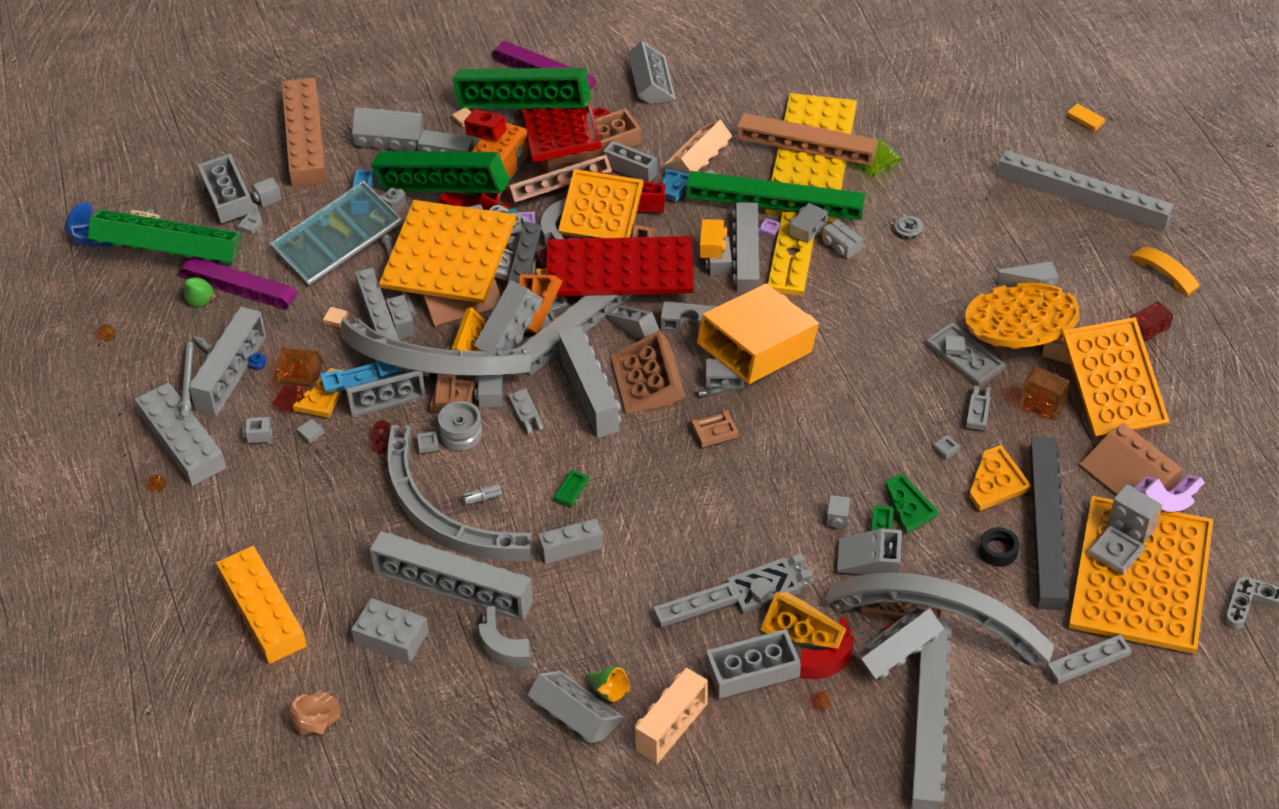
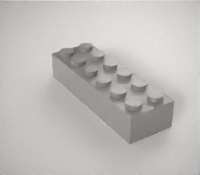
(227, 361)
(589, 382)
(180, 435)

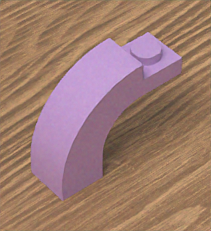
(1175, 499)

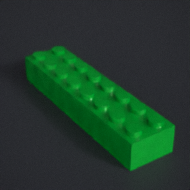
(522, 88)
(440, 171)
(164, 236)

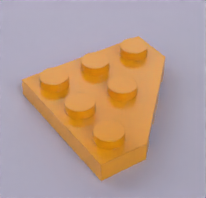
(997, 479)

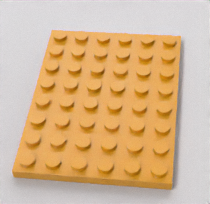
(1158, 595)

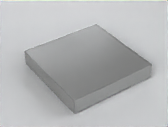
(1116, 550)

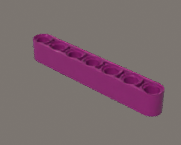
(522, 58)
(239, 283)

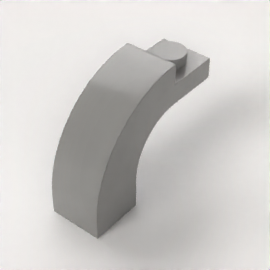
(551, 221)
(504, 651)

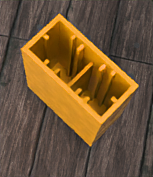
(757, 333)

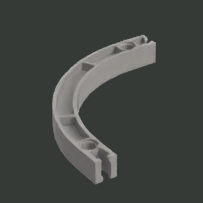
(433, 359)
(439, 527)
(948, 597)

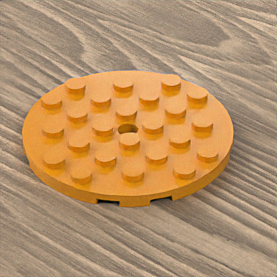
(1022, 315)

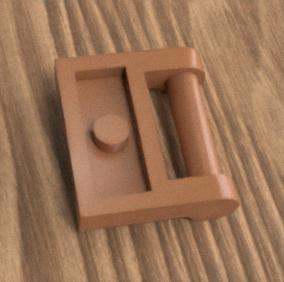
(715, 432)

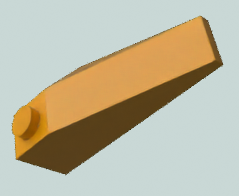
(802, 622)

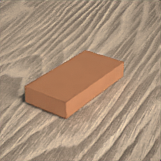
(445, 390)

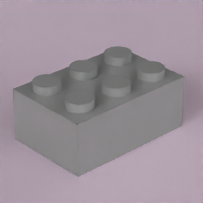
(390, 630)

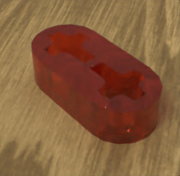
(377, 437)

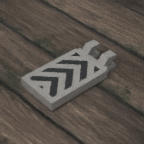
(779, 572)

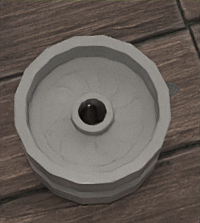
(460, 425)

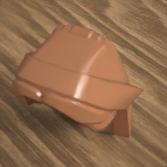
(314, 712)

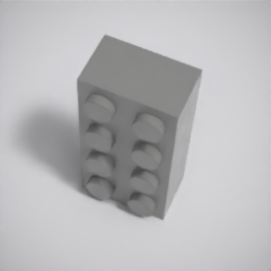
(226, 188)
(509, 318)
(753, 663)

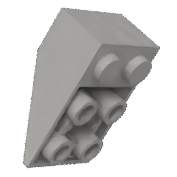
(870, 552)

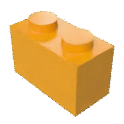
(712, 238)

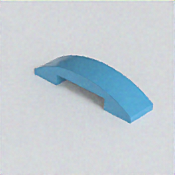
(336, 381)

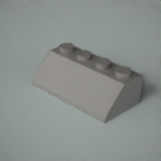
(651, 74)
(387, 129)
(385, 392)
(898, 642)
(574, 706)

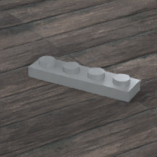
(695, 604)
(1089, 659)

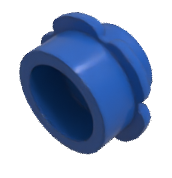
(257, 361)

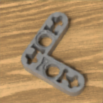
(1252, 593)

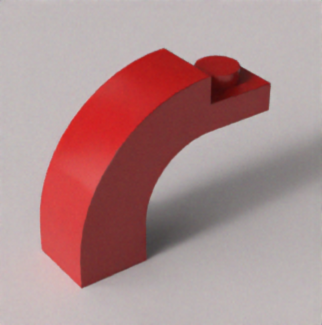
(487, 200)
(829, 661)

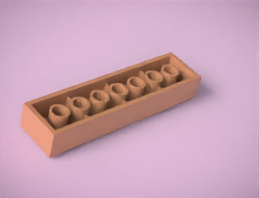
(303, 132)

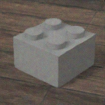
(1135, 514)

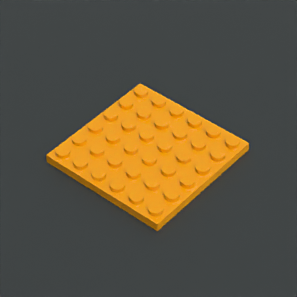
(448, 251)

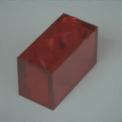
(1153, 320)

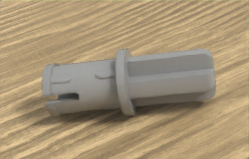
(481, 494)

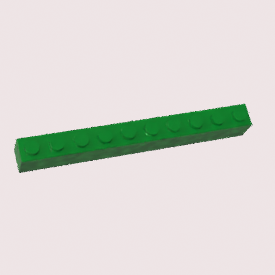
(774, 194)

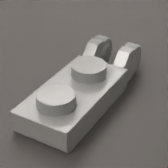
(978, 409)
(525, 410)

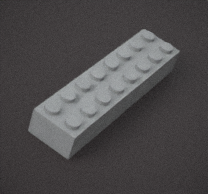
(451, 575)

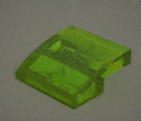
(884, 158)

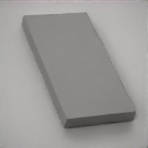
(977, 363)

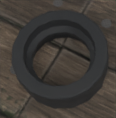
(994, 558)

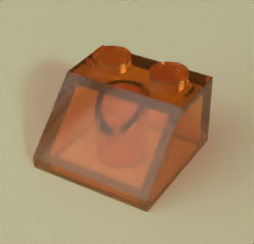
(298, 366)

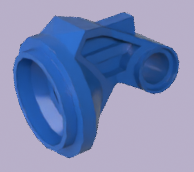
(78, 225)

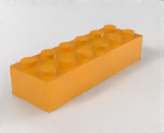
(261, 604)

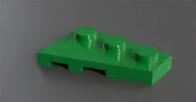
(909, 503)

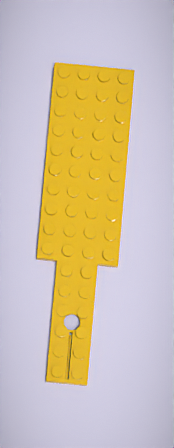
(808, 170)

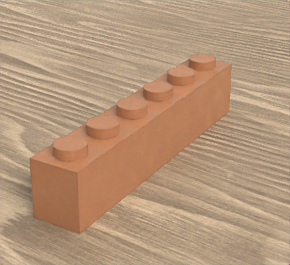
(554, 180)

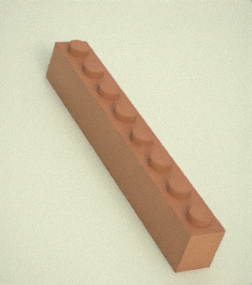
(807, 139)

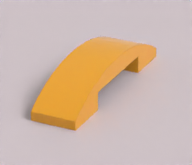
(1169, 267)

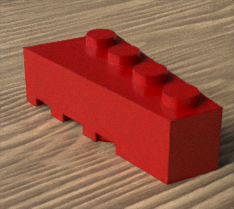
(652, 197)

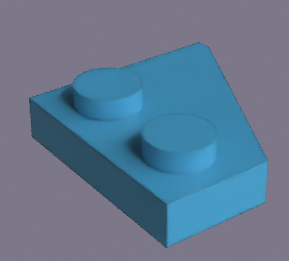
(675, 184)

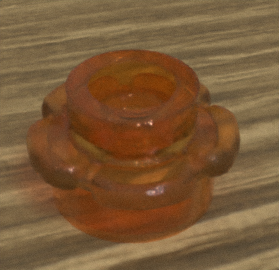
(105, 336)
(157, 483)
(823, 700)

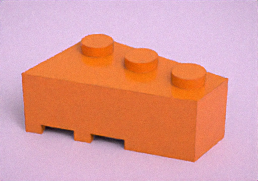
(547, 288)

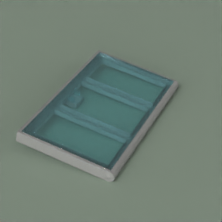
(336, 233)

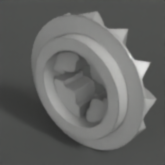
(909, 221)

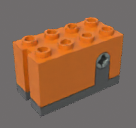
(512, 150)

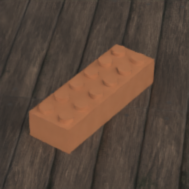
(612, 127)

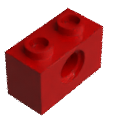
(485, 125)

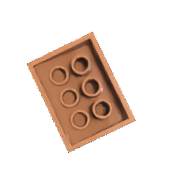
(448, 311)
(648, 374)
(1127, 459)

